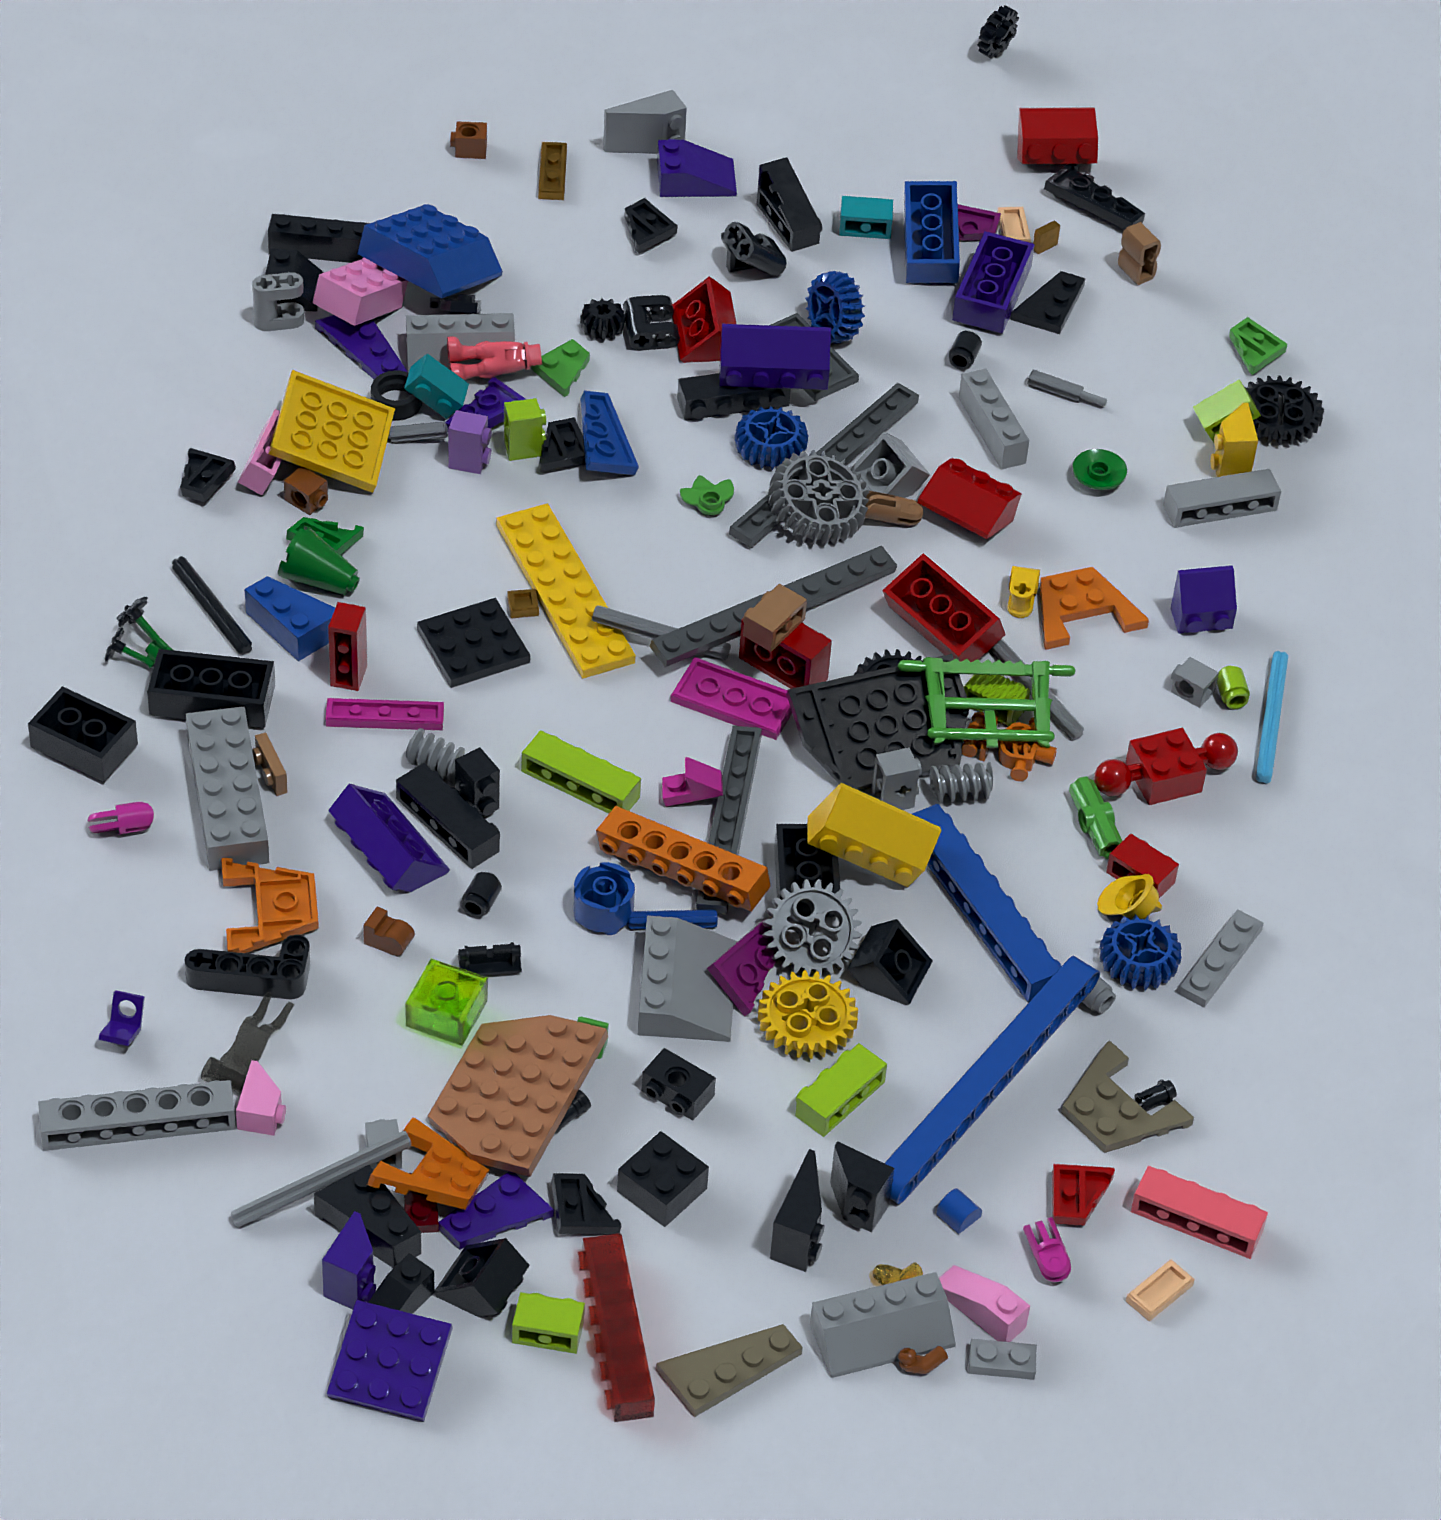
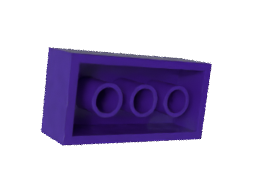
(993, 282)

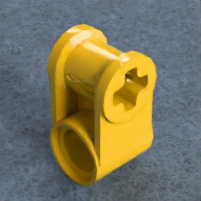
(1022, 590)

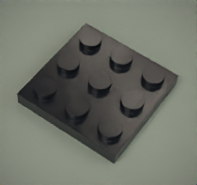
(473, 642)

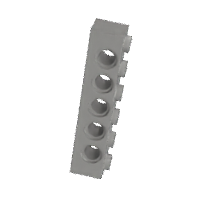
(136, 1115)

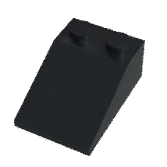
(798, 1222)

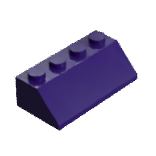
(775, 356)
(386, 838)

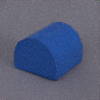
(958, 1210)

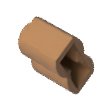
(1139, 253)

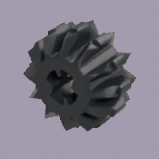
(602, 319)

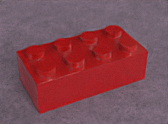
(943, 611)

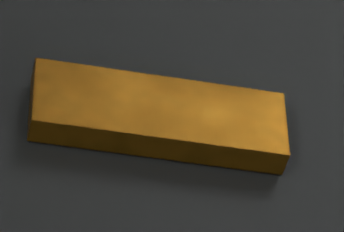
(552, 170)

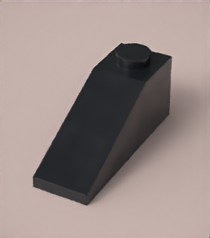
(406, 1286)

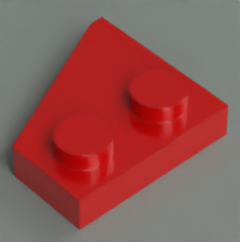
(1077, 1191)

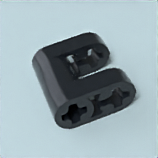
(755, 250)
(639, 326)

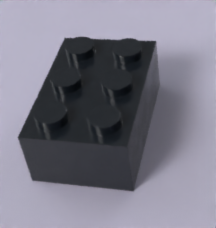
(83, 733)
(801, 861)

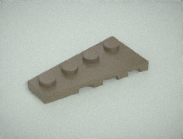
(721, 1370)

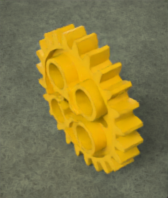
(807, 1014)

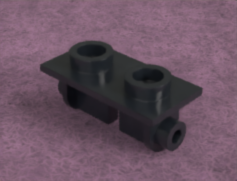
(496, 960)

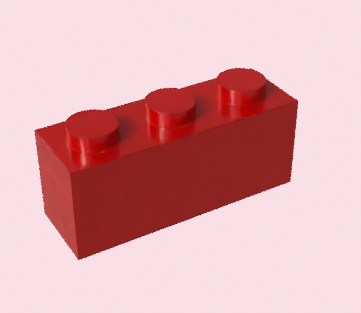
(347, 646)

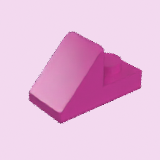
(696, 784)

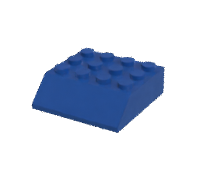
(430, 250)

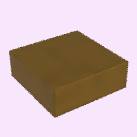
(1046, 237)
(523, 603)

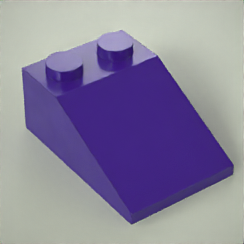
(693, 171)

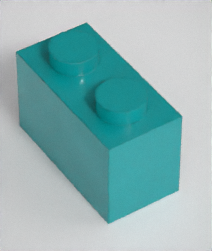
(866, 217)
(436, 386)

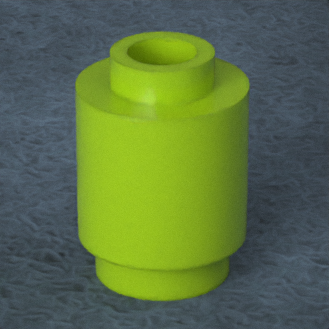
(1233, 687)

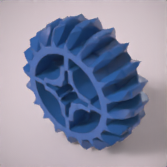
(835, 304)
(770, 436)
(1140, 952)

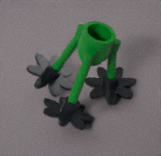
(134, 614)

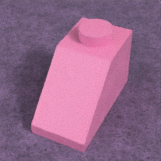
(260, 1103)

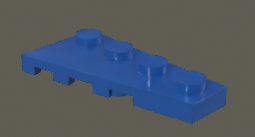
(604, 436)

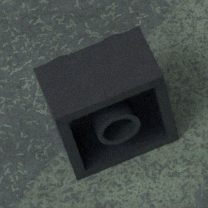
(662, 1178)

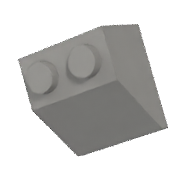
(890, 468)

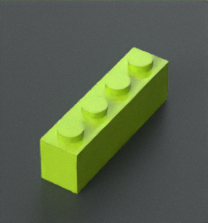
(580, 773)

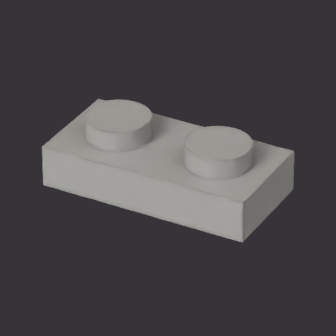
(1002, 1359)

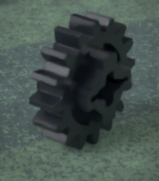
(998, 31)

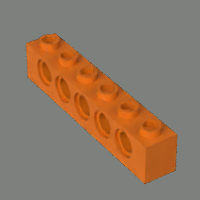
(683, 858)

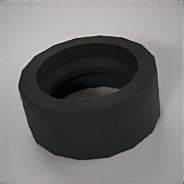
(395, 381)

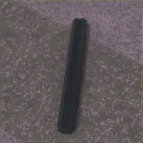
(212, 605)

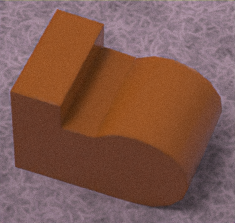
(387, 933)

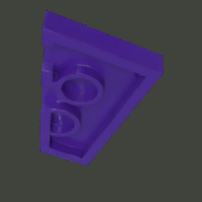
(491, 402)
(495, 1209)

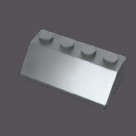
(430, 333)
(879, 1322)

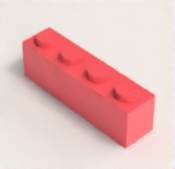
(1199, 1212)

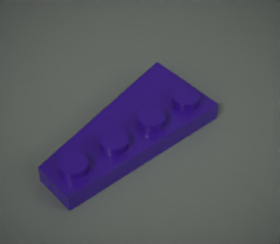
(362, 343)

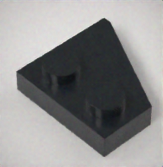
(204, 474)
(580, 1207)

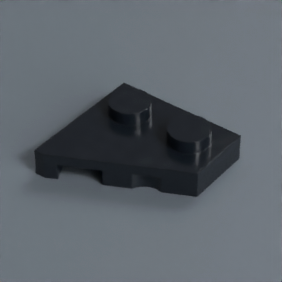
(648, 225)
(464, 304)
(562, 445)

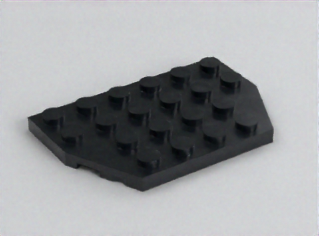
(872, 714)

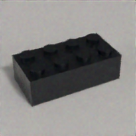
(208, 682)

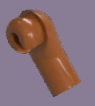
(921, 1364)

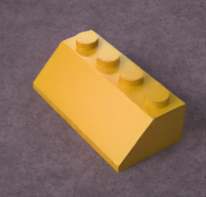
(872, 834)

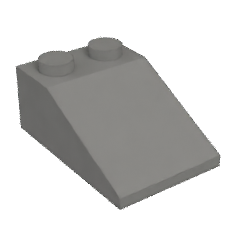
(641, 123)

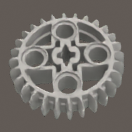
(818, 497)

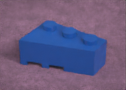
(289, 616)

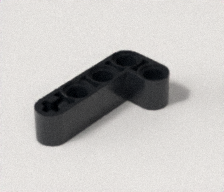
(252, 973)

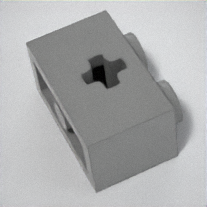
(896, 778)

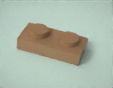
(273, 770)

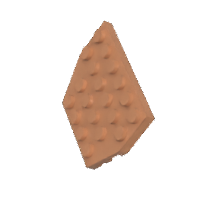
(515, 1088)

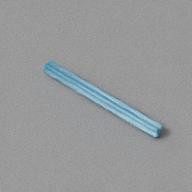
(1272, 717)

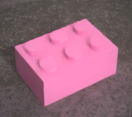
(359, 291)

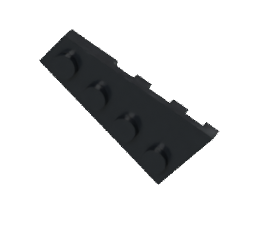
(1097, 199)

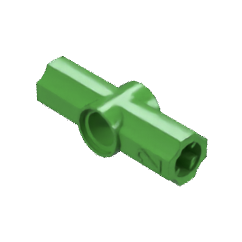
(1095, 816)

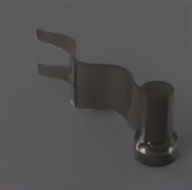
(247, 1046)

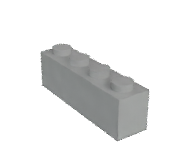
(993, 419)
(1222, 498)

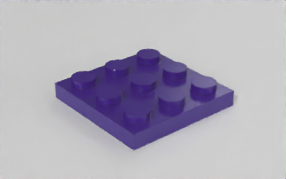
(389, 1360)

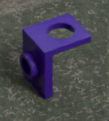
(123, 1028)

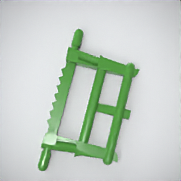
(937, 702)

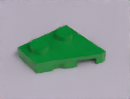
(336, 537)

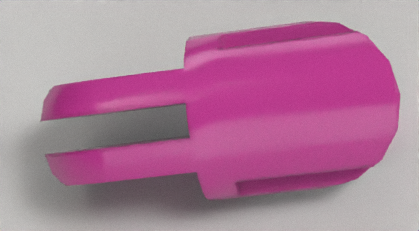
(130, 818)
(1050, 1253)

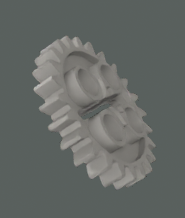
(821, 902)

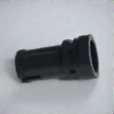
(578, 1106)

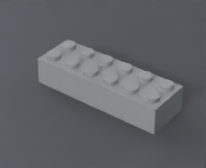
(227, 787)

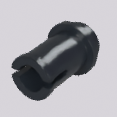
(1160, 1093)

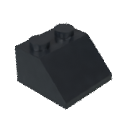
(294, 262)
(890, 962)
(860, 1186)
(483, 1277)

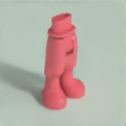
(495, 358)

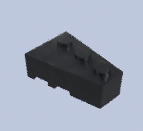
(787, 205)
(386, 1222)

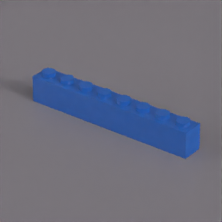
(988, 907)

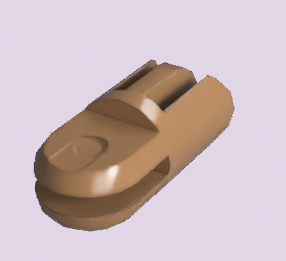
(893, 509)

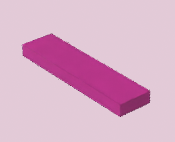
(384, 714)

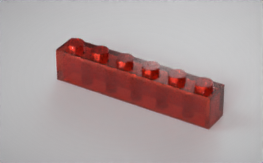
(617, 1328)

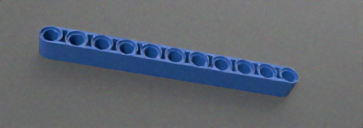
(989, 1075)

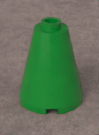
(317, 564)

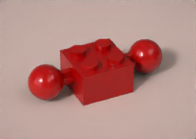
(1166, 765)

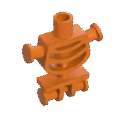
(1018, 763)

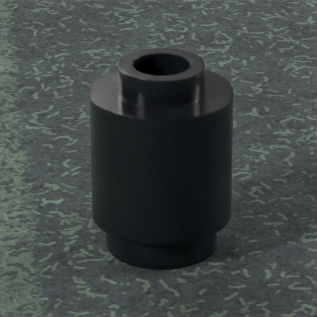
(964, 349)
(481, 894)

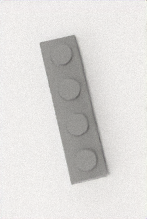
(1220, 958)

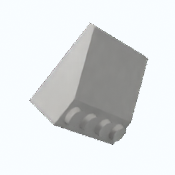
(676, 988)

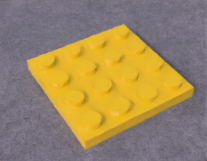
(332, 431)

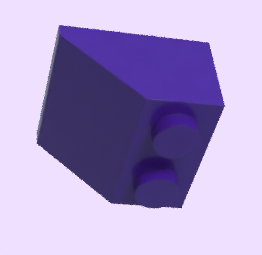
(1204, 599)
(349, 1265)

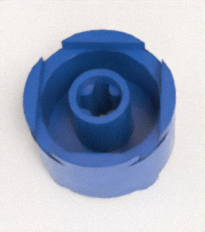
(603, 898)

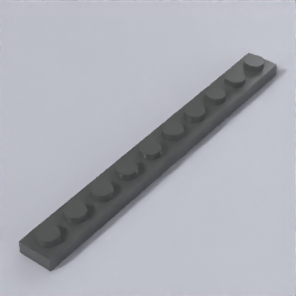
(844, 445)
(815, 588)

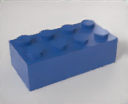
(931, 232)

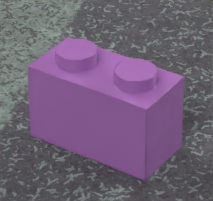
(469, 442)

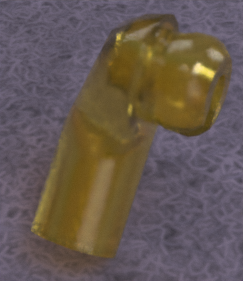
(888, 1274)

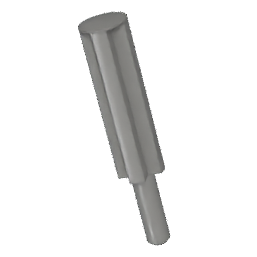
(1062, 387)
(418, 431)

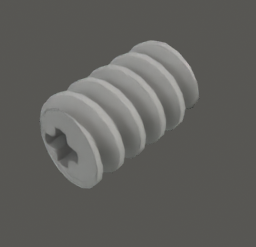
(433, 754)
(961, 781)

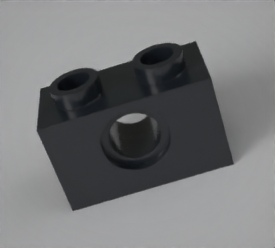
(678, 1084)

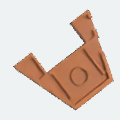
(1080, 596)
(284, 904)
(443, 1173)

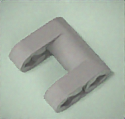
(265, 301)

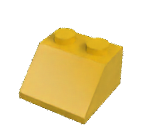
(1235, 443)

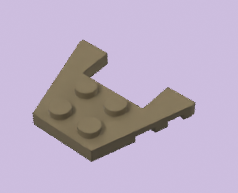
(1109, 1113)

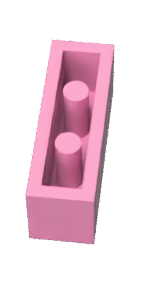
(261, 466)

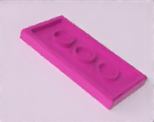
(733, 697)

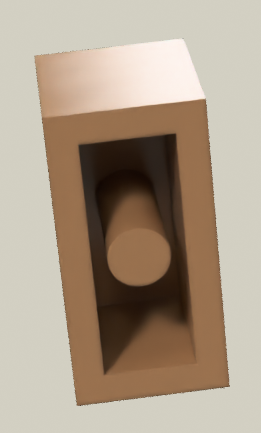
(774, 617)

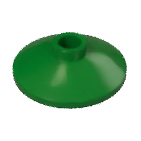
(1099, 469)

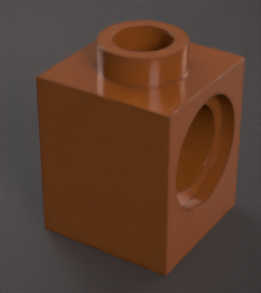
(470, 140)
(306, 490)

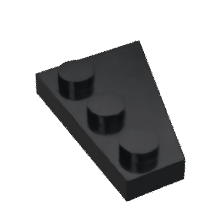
(1051, 303)

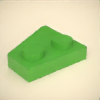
(1256, 344)
(563, 366)

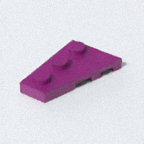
(974, 221)
(744, 968)

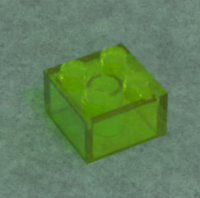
(446, 1002)

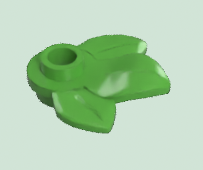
(707, 496)

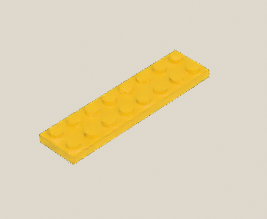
(564, 590)

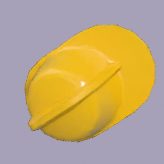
(1129, 897)

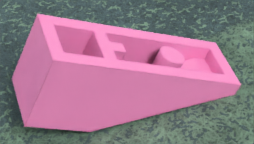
(986, 1303)

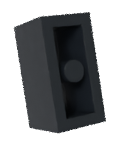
(478, 781)

